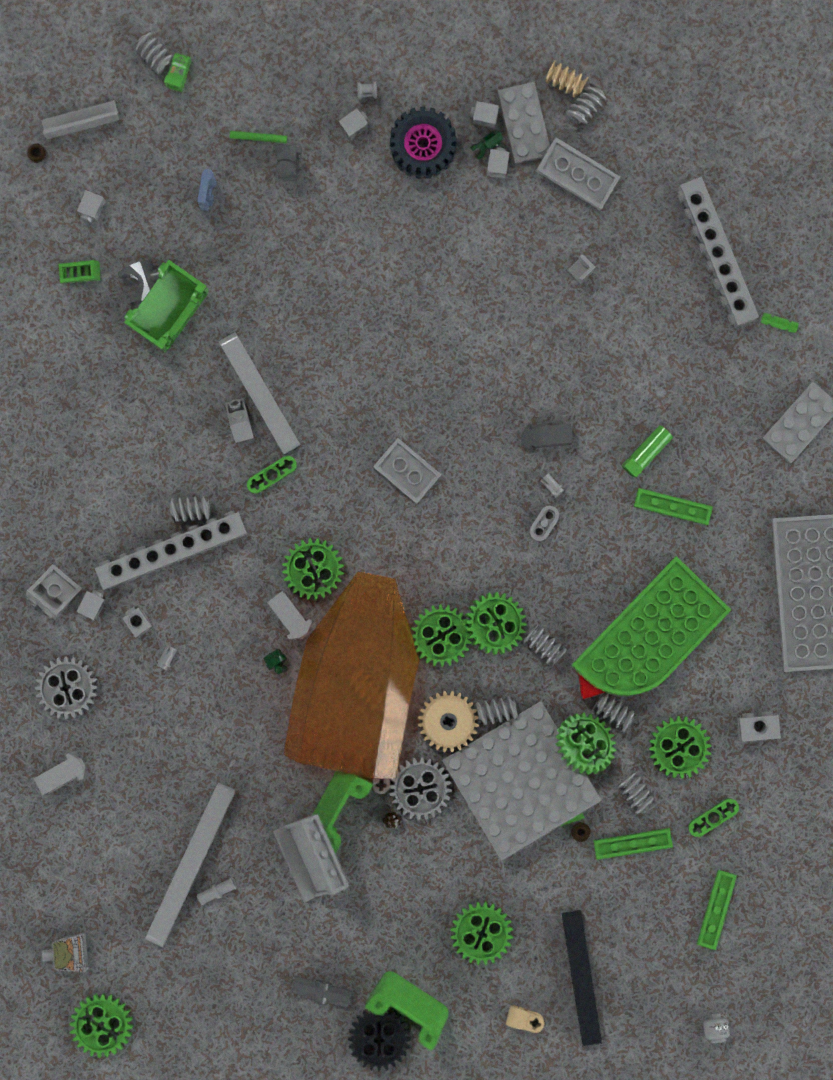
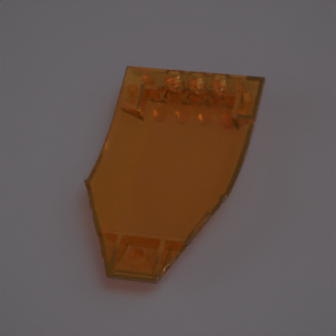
(355, 683)

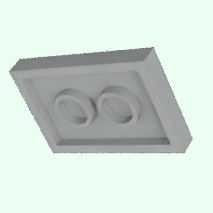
(407, 471)

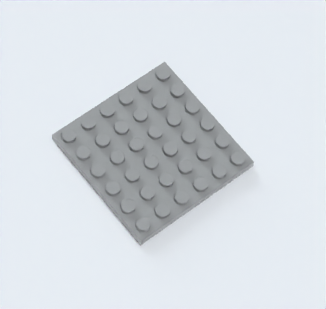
(520, 782)

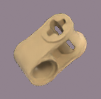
(520, 1019)

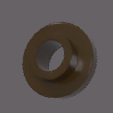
(34, 147)
(392, 820)
(576, 827)

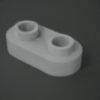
(544, 523)

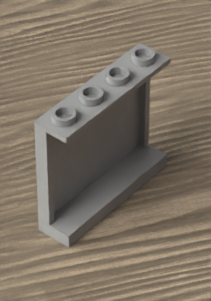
(311, 858)

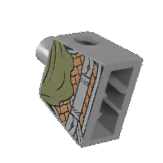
(68, 953)

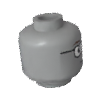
(716, 1028)

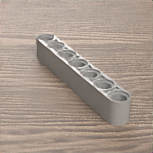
(259, 393)

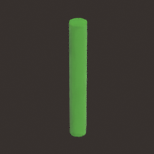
(258, 137)

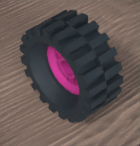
(415, 123)

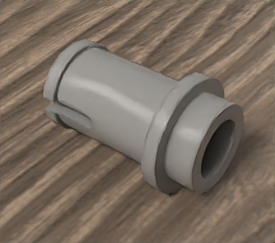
(552, 485)
(166, 657)

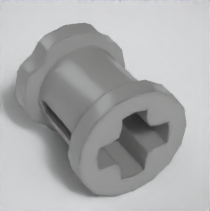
(367, 90)

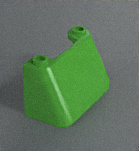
(167, 306)
(334, 798)
(412, 1002)

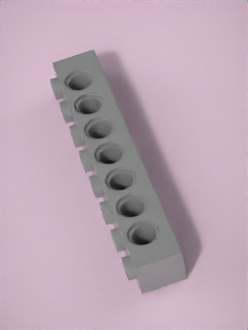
(697, 189)
(105, 569)

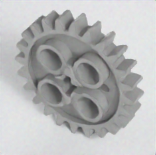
(49, 692)
(423, 806)

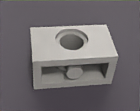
(770, 729)

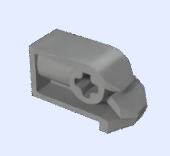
(290, 616)
(61, 774)

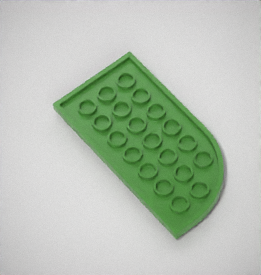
(652, 633)

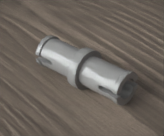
(216, 891)

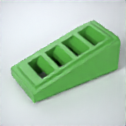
(93, 264)

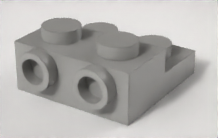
(52, 592)

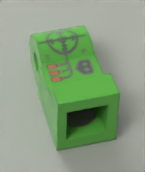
(178, 72)

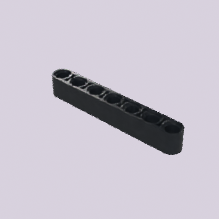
(581, 978)

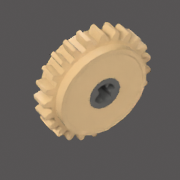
(442, 734)

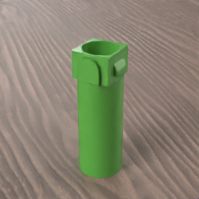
(647, 451)

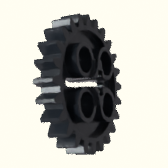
(362, 1038)

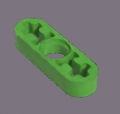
(270, 482)
(722, 805)

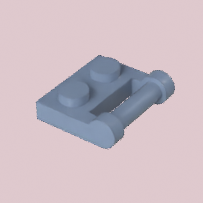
(205, 195)

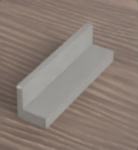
(80, 120)

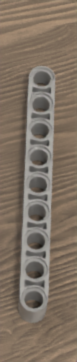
(190, 864)

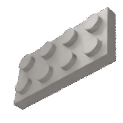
(524, 122)
(577, 173)
(800, 422)

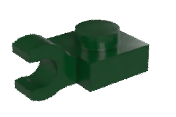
(490, 141)

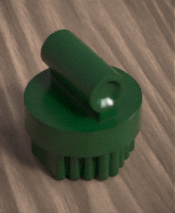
(275, 660)

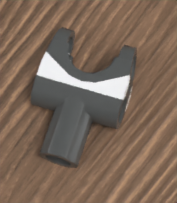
(145, 274)

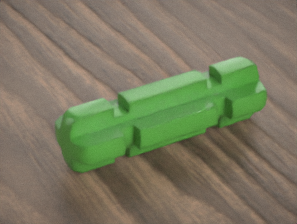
(779, 322)

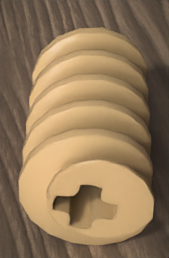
(566, 80)

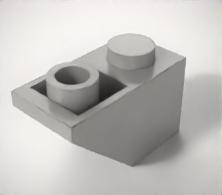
(239, 420)

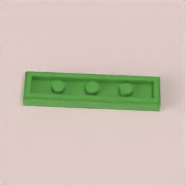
(673, 506)
(632, 843)
(716, 909)

